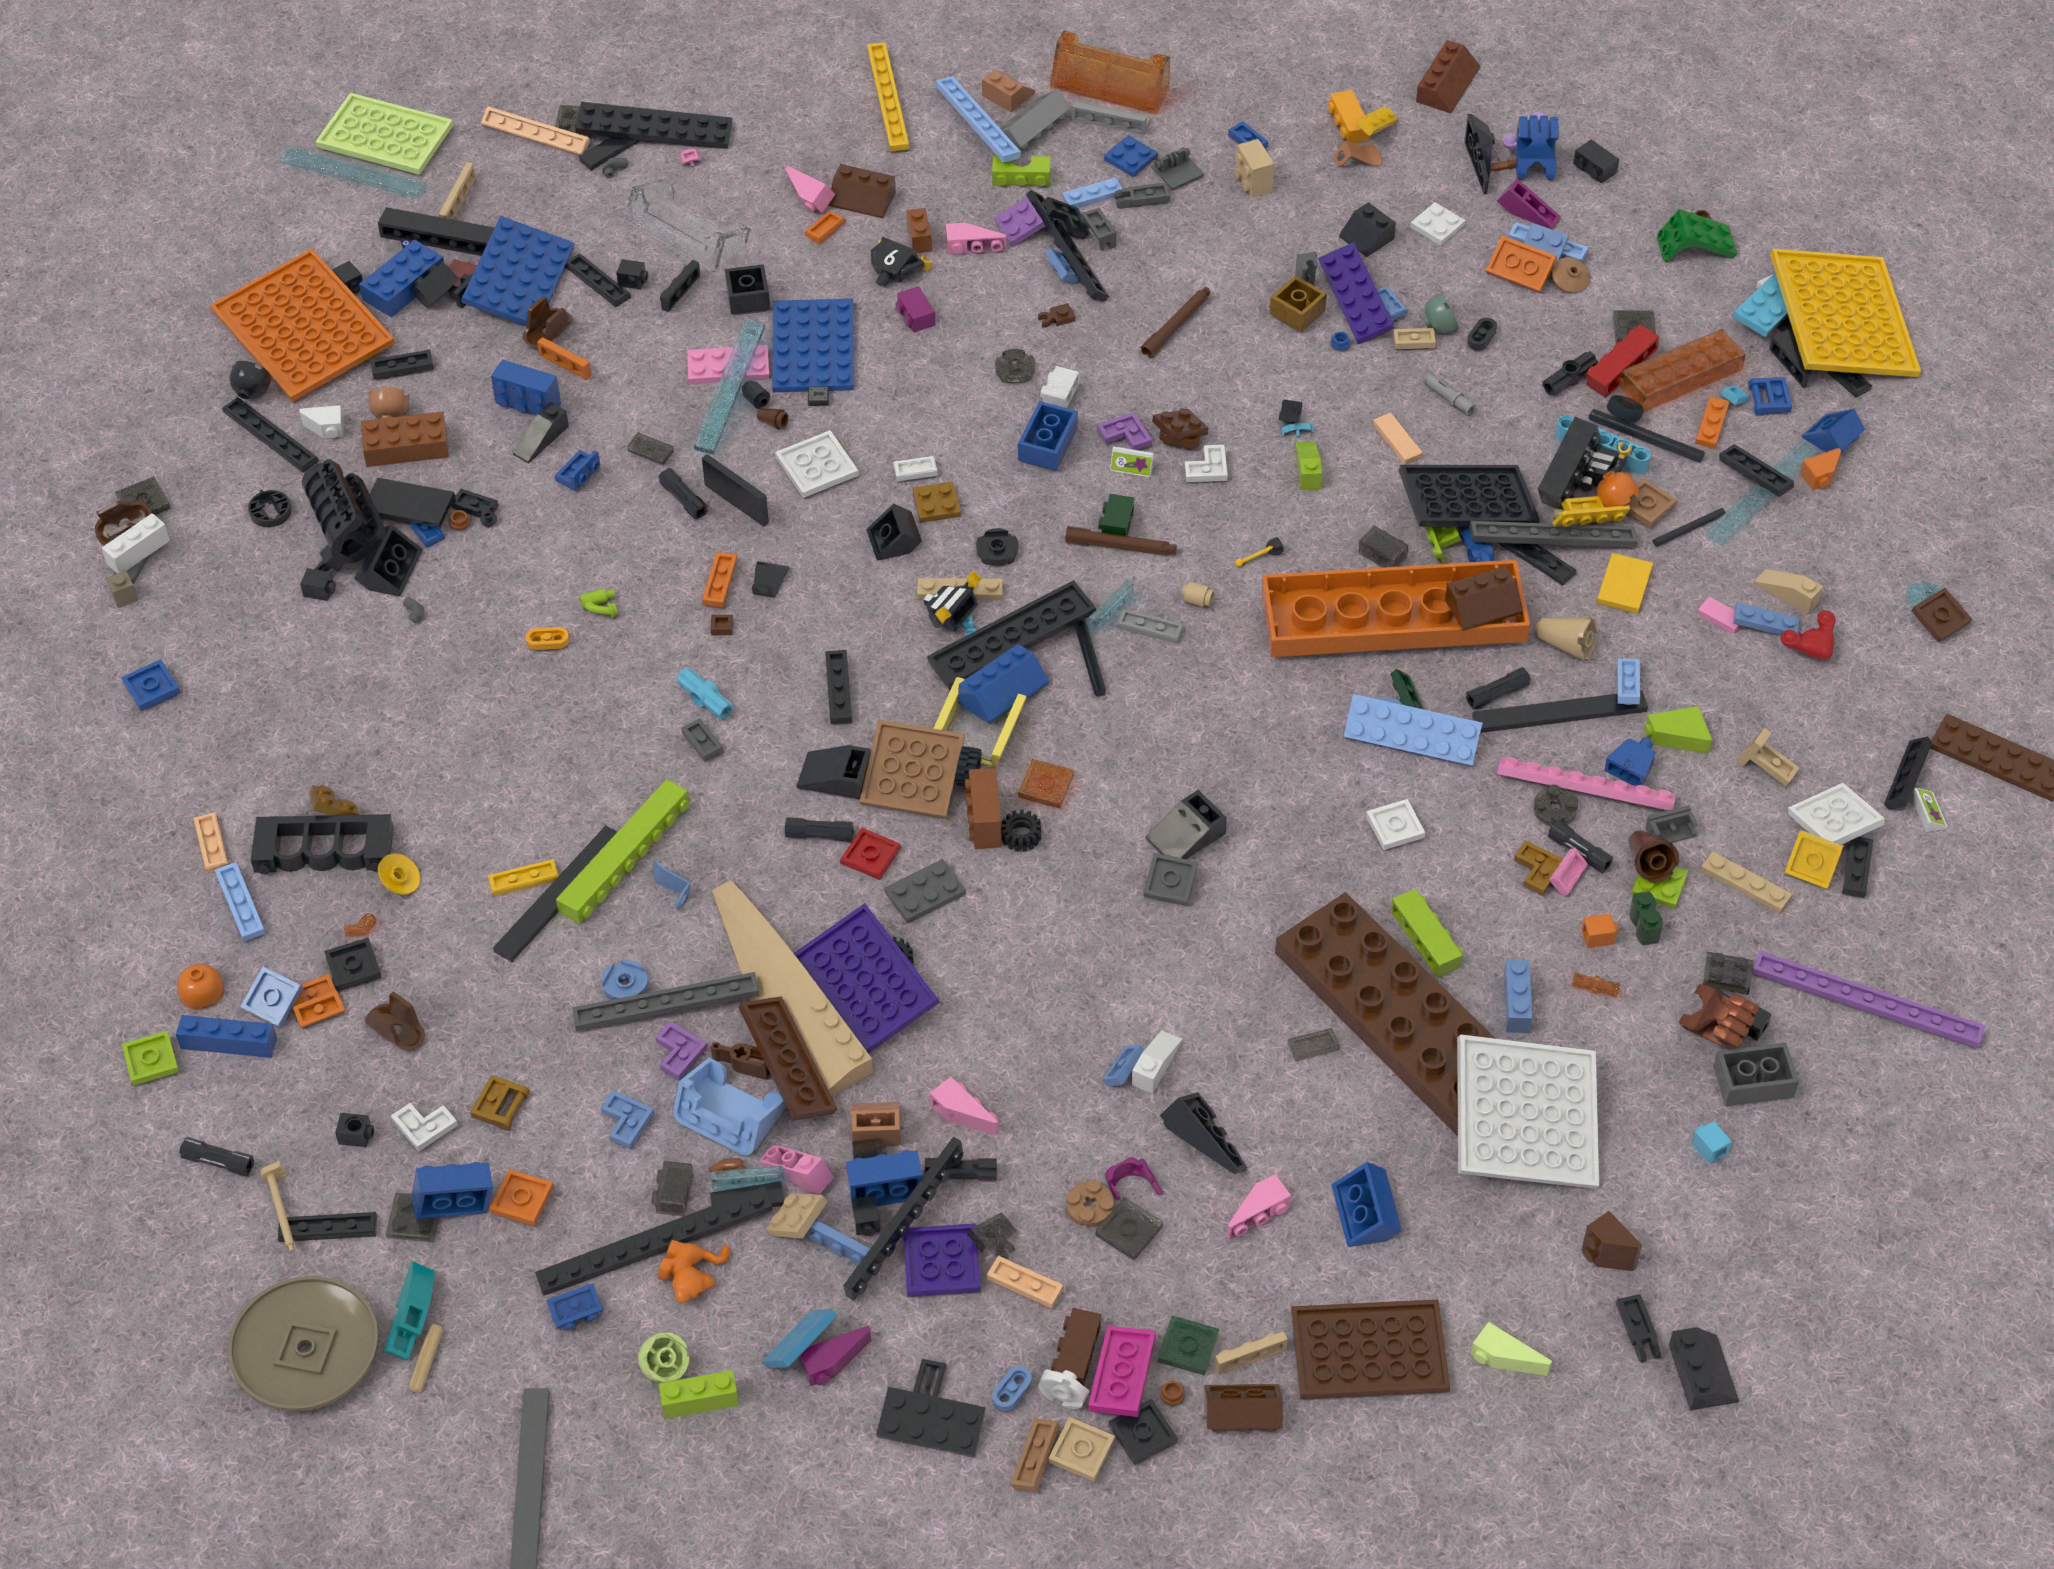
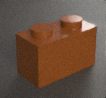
(919, 230)

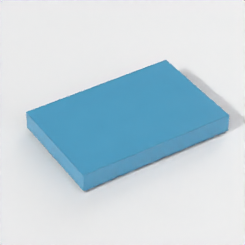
(799, 1338)

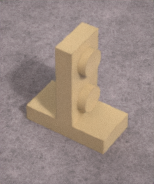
(1768, 758)

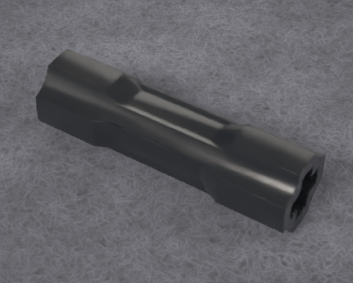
(692, 503)
(1511, 682)
(808, 828)
(1593, 855)
(233, 1161)
(970, 1169)

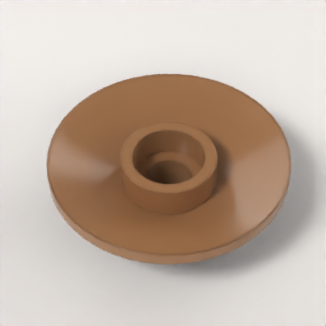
(1568, 281)

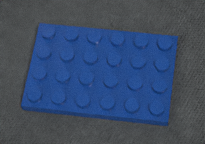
(517, 270)
(813, 345)

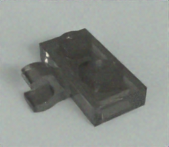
(994, 1233)

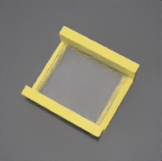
(978, 733)

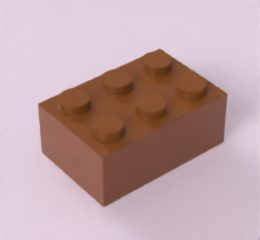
(983, 808)

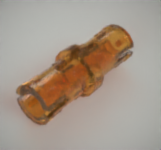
(1595, 984)

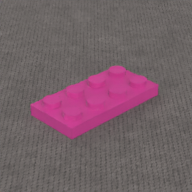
(1122, 1371)

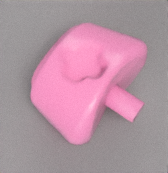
(689, 156)

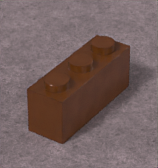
(1078, 1343)

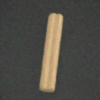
(425, 1358)

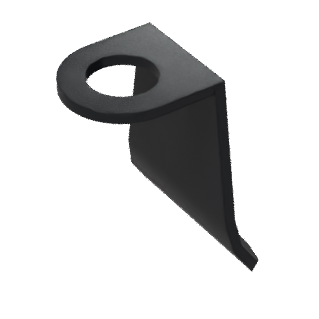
(768, 578)

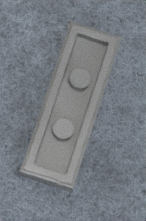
(1150, 626)

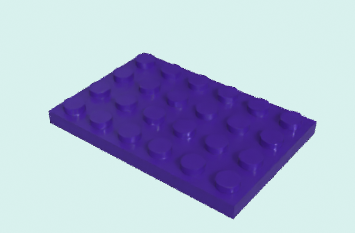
(866, 978)

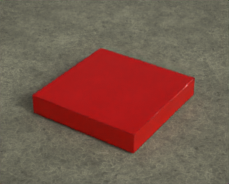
(870, 853)

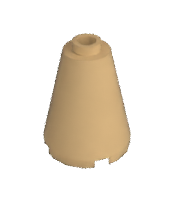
(1569, 634)

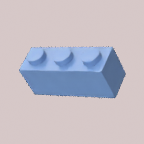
(1517, 996)

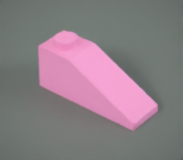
(811, 191)

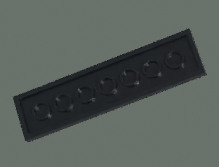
(654, 125)
(1023, 627)

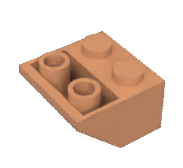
(876, 1121)

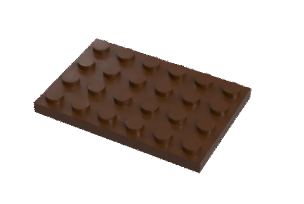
(1369, 1349)

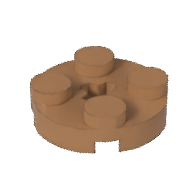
(1092, 1191)

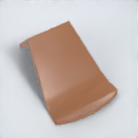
(1367, 154)

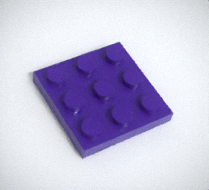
(941, 1260)

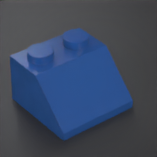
(1835, 430)

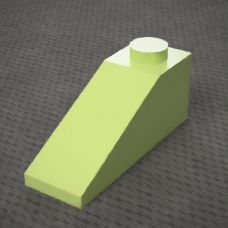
(1506, 1352)

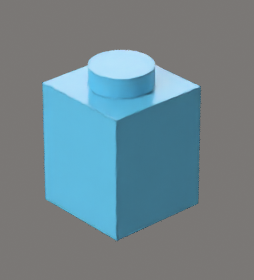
(1711, 1142)

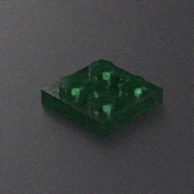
(1188, 1345)

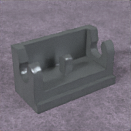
(1100, 227)
(1306, 267)
(1673, 824)

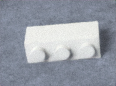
(135, 544)

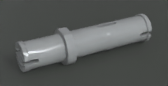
(1455, 398)

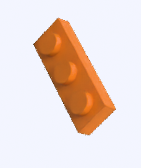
(564, 358)
(1712, 422)
(719, 579)

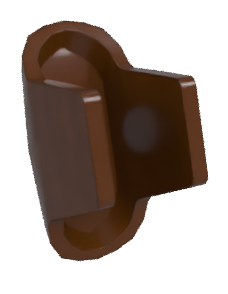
(542, 317)
(108, 527)
(401, 1013)

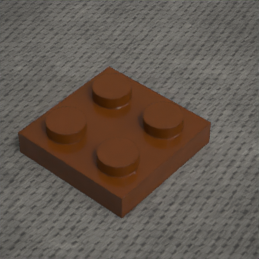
(1180, 424)
(1941, 615)

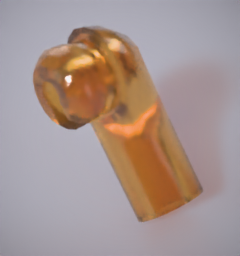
(362, 928)

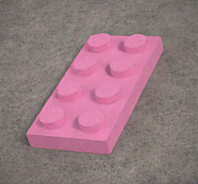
(710, 363)

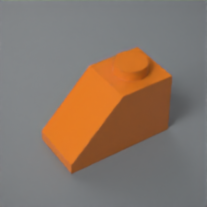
(1820, 469)

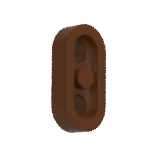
(1188, 443)

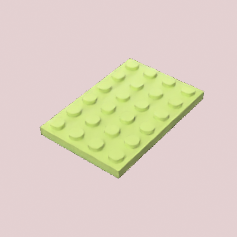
(384, 133)

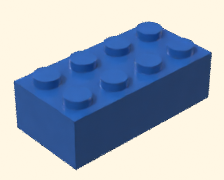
(392, 283)

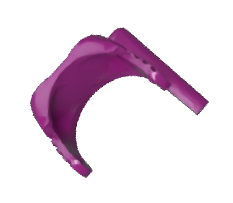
(1130, 1167)

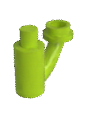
(592, 600)

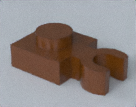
(1059, 315)

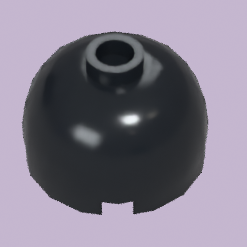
(248, 380)

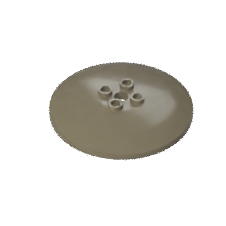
(298, 1313)

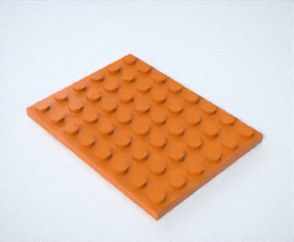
(302, 324)

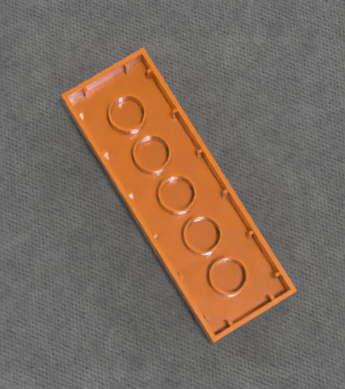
(1378, 610)

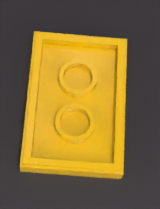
(1624, 583)

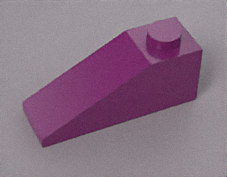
(1527, 205)
(829, 1357)

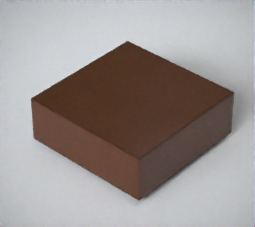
(721, 624)

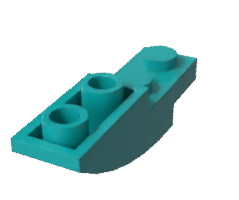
(411, 1312)

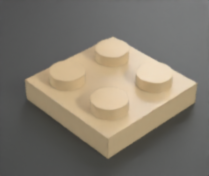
(796, 1215)
(1081, 1449)

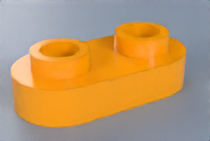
(547, 638)

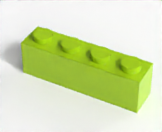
(1426, 932)

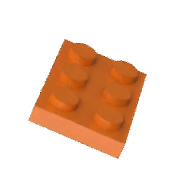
(1521, 264)

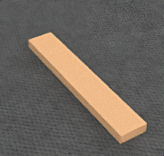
(535, 131)

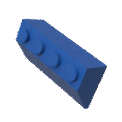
(996, 686)

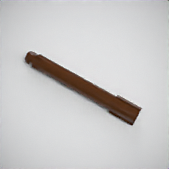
(1157, 340)
(1085, 536)

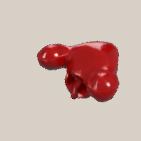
(1813, 642)

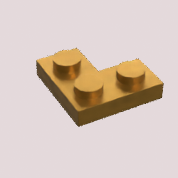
(324, 801)
(1542, 864)

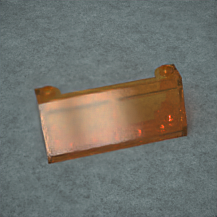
(1110, 75)

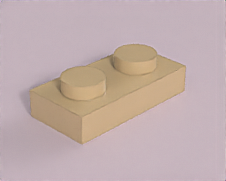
(1414, 338)

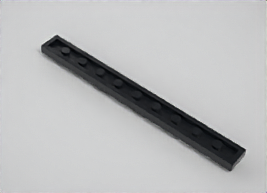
(653, 1241)

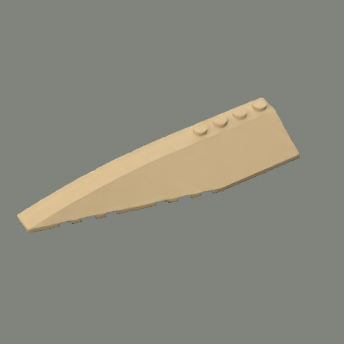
(780, 973)

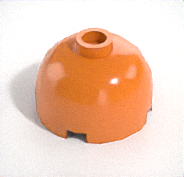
(1616, 489)
(200, 986)

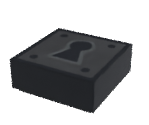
(818, 395)

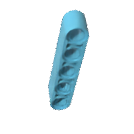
(1635, 462)

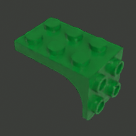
(1691, 230)

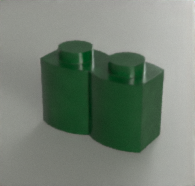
(1646, 918)

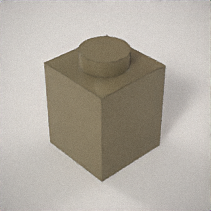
(121, 589)

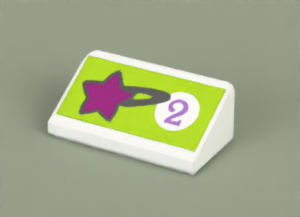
(1131, 461)
(1928, 810)

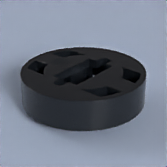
(280, 502)

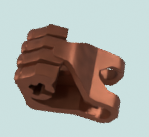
(1721, 1018)

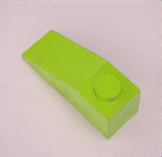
(1308, 465)

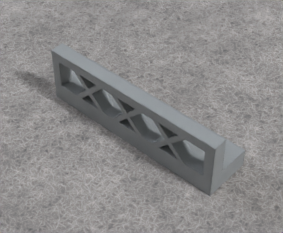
(1110, 117)

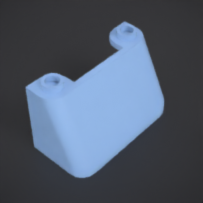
(723, 1111)

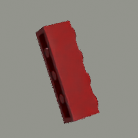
(1626, 353)

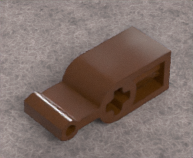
(743, 1059)

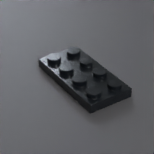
(931, 1422)

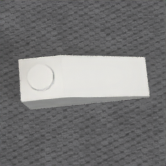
(1155, 1061)

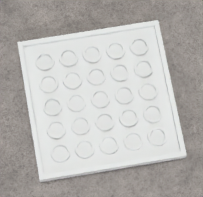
(1527, 1112)

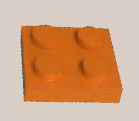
(521, 1197)

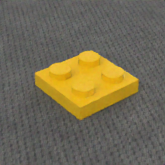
(1814, 859)

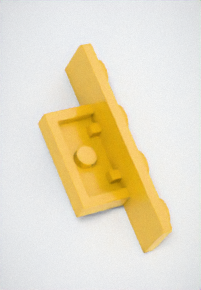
(1588, 510)

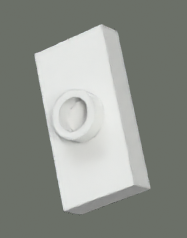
(915, 468)

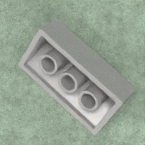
(1035, 117)

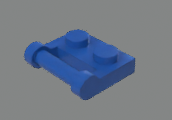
(1776, 393)

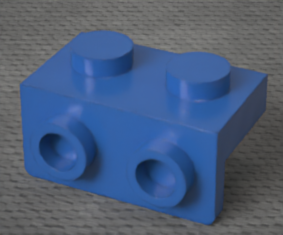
(578, 469)
(575, 1306)

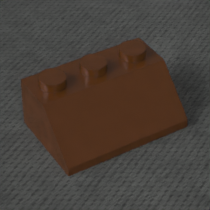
(862, 191)
(1483, 598)
(1243, 1407)

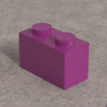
(915, 309)

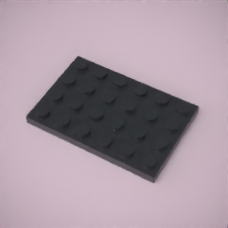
(1466, 494)

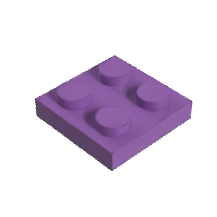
(1019, 221)

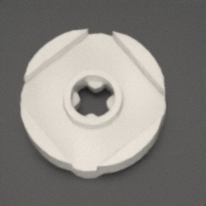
(1063, 1387)

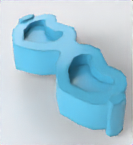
(1297, 426)
(968, 625)

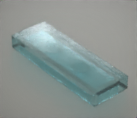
(1111, 606)
(746, 1177)

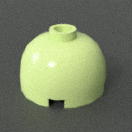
(663, 1357)

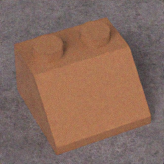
(1005, 90)

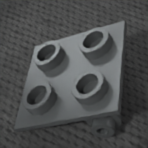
(1177, 168)

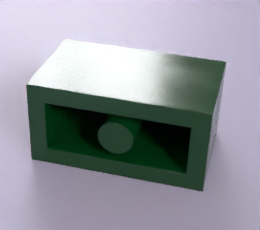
(1117, 515)

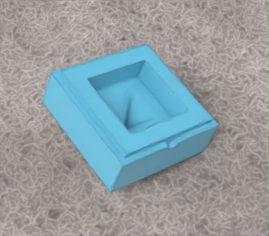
(1735, 395)

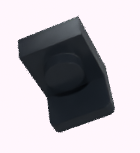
(1291, 411)

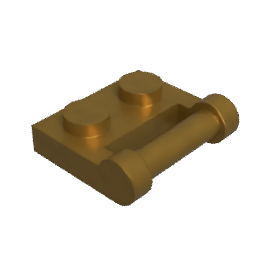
(493, 1098)

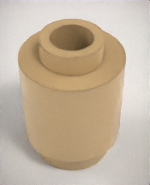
(1197, 594)

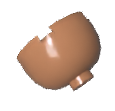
(388, 402)

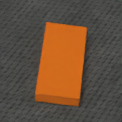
(824, 227)

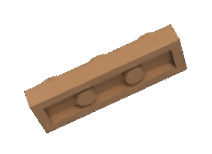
(1035, 1455)

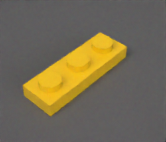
(1377, 120)

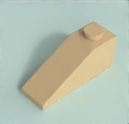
(1792, 588)

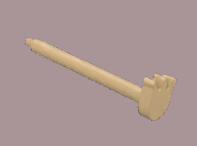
(270, 1175)

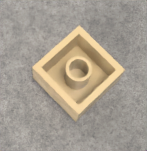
(1254, 168)

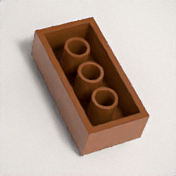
(405, 439)

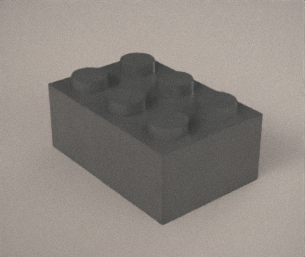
(1756, 1074)

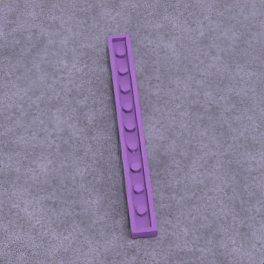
(1869, 999)

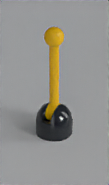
(1273, 547)

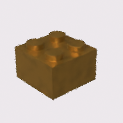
(1298, 303)

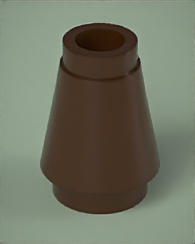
(774, 417)

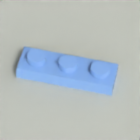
(1092, 193)
(1628, 681)

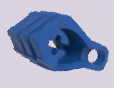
(1536, 144)

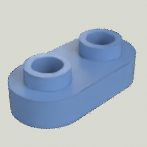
(1010, 1389)

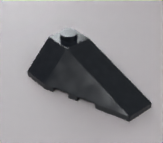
(1479, 146)
(1193, 1122)

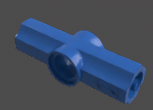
(1476, 550)

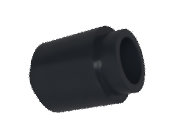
(755, 394)

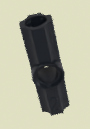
(1569, 373)

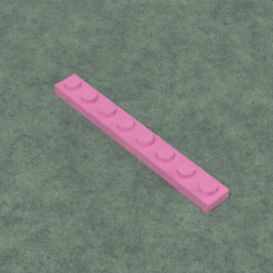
(1593, 785)

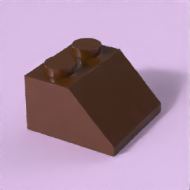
(1610, 1244)

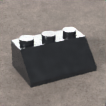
(389, 563)
(1702, 1368)

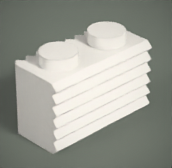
(1060, 386)

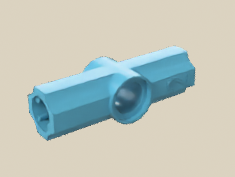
(704, 693)

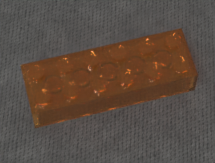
(1682, 370)

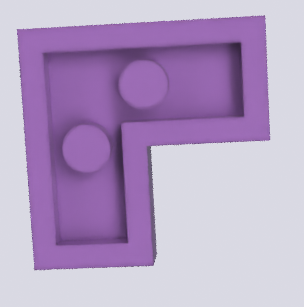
(1125, 427)
(684, 1050)

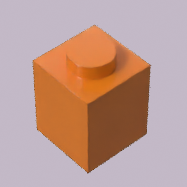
(1599, 930)

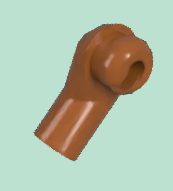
(727, 1164)

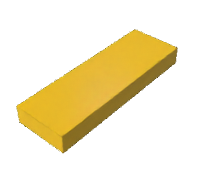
(523, 877)

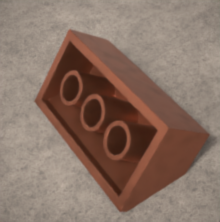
(1447, 77)

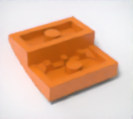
(317, 1001)

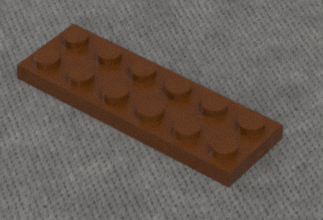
(1995, 756)
(787, 1058)

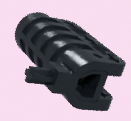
(341, 514)

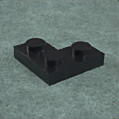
(1070, 216)

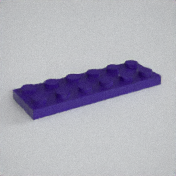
(1356, 293)

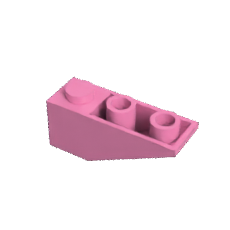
(971, 238)
(958, 1106)
(799, 1168)
(1262, 1202)

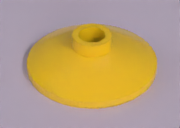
(404, 869)

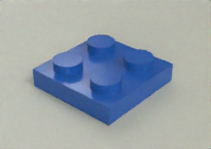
(1130, 156)
(150, 685)

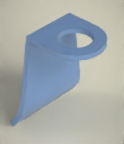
(671, 881)

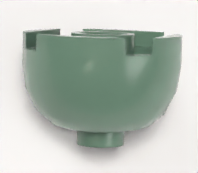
(1440, 315)

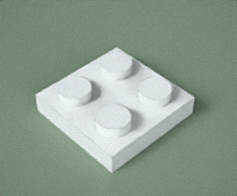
(1437, 223)
(1395, 824)

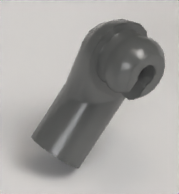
(612, 164)
(416, 609)

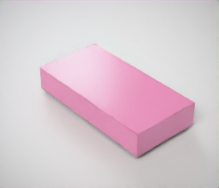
(1718, 614)
(1568, 872)

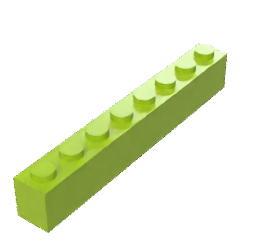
(623, 851)

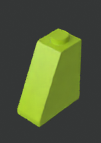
(1679, 729)

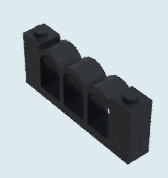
(268, 834)

